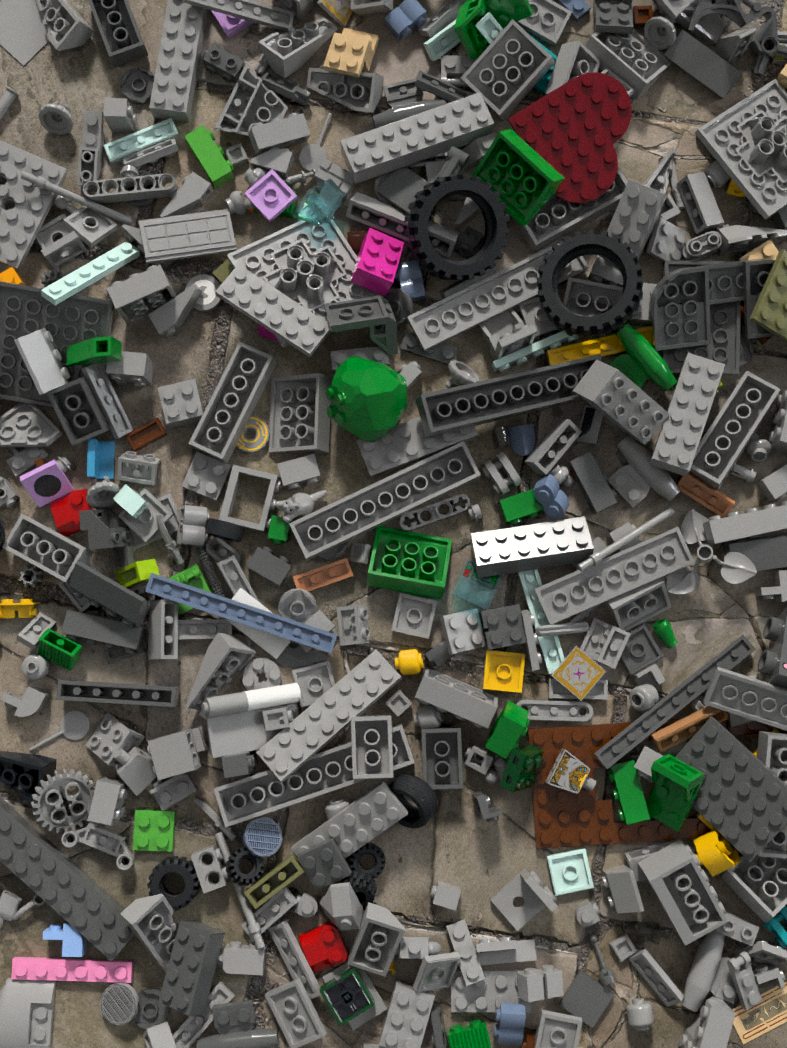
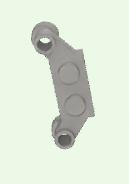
(102, 840)

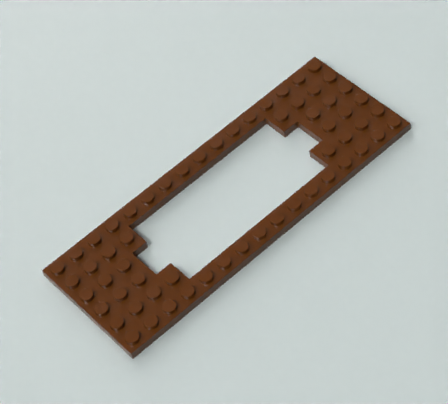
(580, 818)

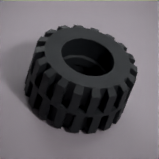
(179, 866)

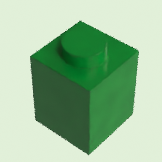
(279, 530)

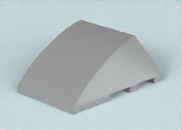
(250, 104)

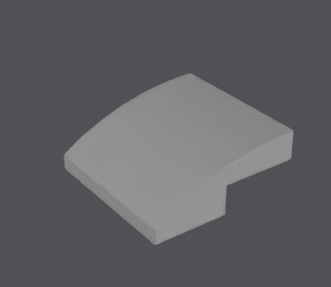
(604, 643)

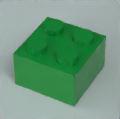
(508, 729)

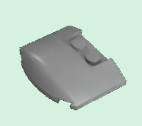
(27, 1013)

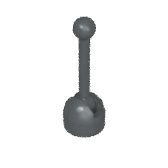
(606, 975)

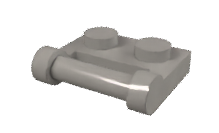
(456, 67)

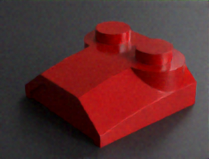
(66, 511)
(324, 946)

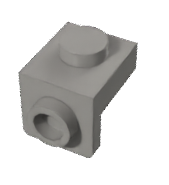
(769, 972)

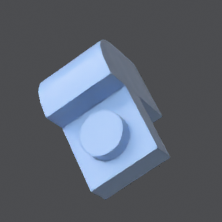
(73, 942)

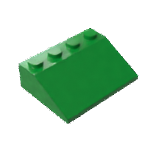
(518, 175)
(409, 562)

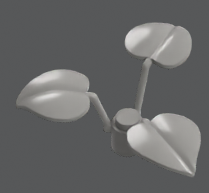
(735, 568)

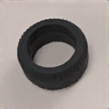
(420, 794)

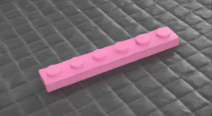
(72, 969)

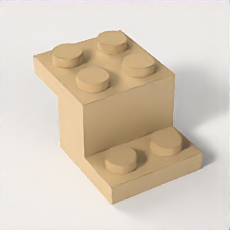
(351, 52)

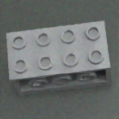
(621, 401)
(684, 891)

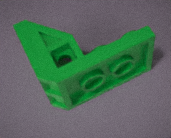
(474, 10)
(674, 791)

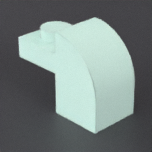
(130, 501)

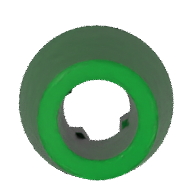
(665, 632)

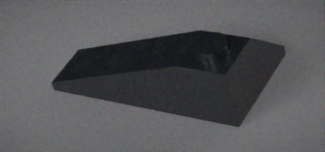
(24, 771)

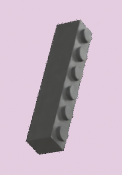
(118, 693)

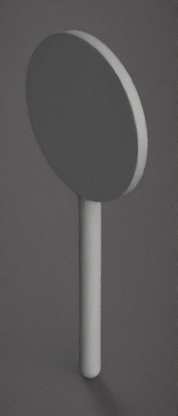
(313, 154)
(73, 726)

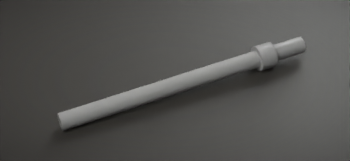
(41, 183)
(597, 557)
(253, 927)

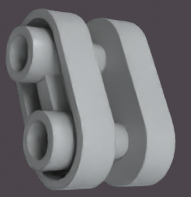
(701, 246)
(491, 470)

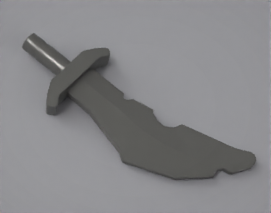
(297, 656)

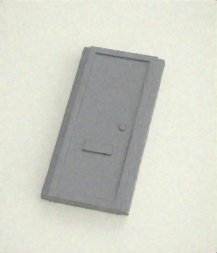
(187, 236)

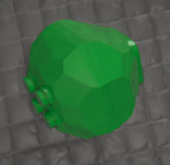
(367, 398)

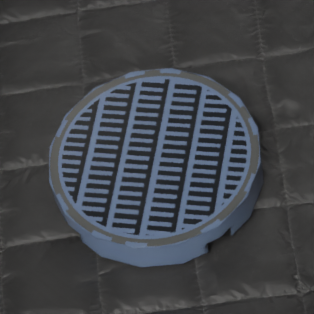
(262, 837)

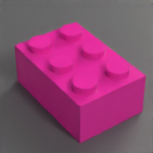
(377, 262)

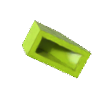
(137, 573)

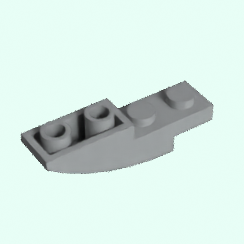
(92, 147)

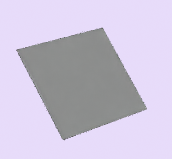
(22, 29)

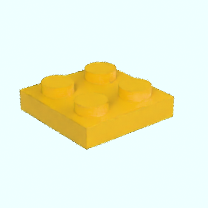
(503, 671)

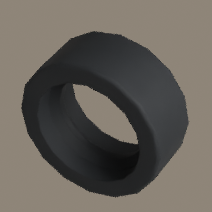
(224, 530)

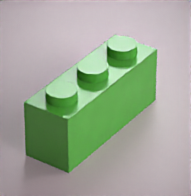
(210, 156)

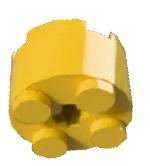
(715, 852)

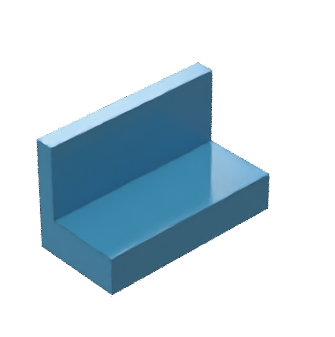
(100, 459)

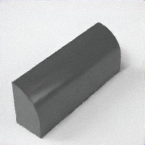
(703, 64)
(764, 551)

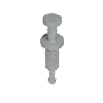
(299, 177)

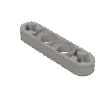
(435, 515)

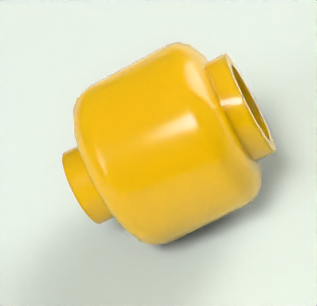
(409, 662)

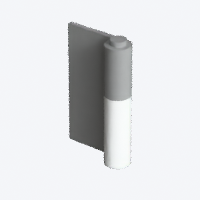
(237, 719)

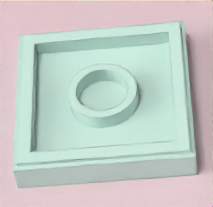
(569, 871)

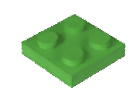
(154, 830)

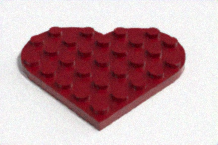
(577, 133)

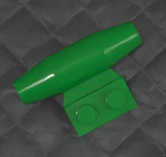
(641, 360)

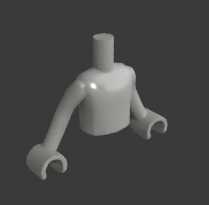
(9, 904)

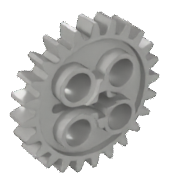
(46, 807)

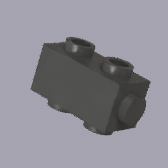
(221, 62)

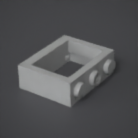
(231, 492)

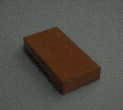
(146, 434)

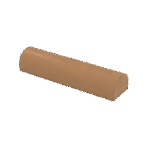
(685, 728)

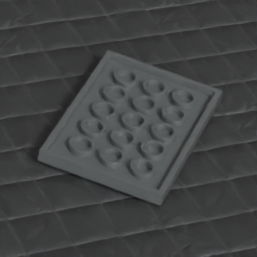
(723, 326)
(737, 790)

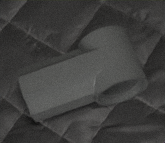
(454, 162)

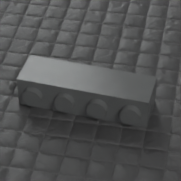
(103, 630)

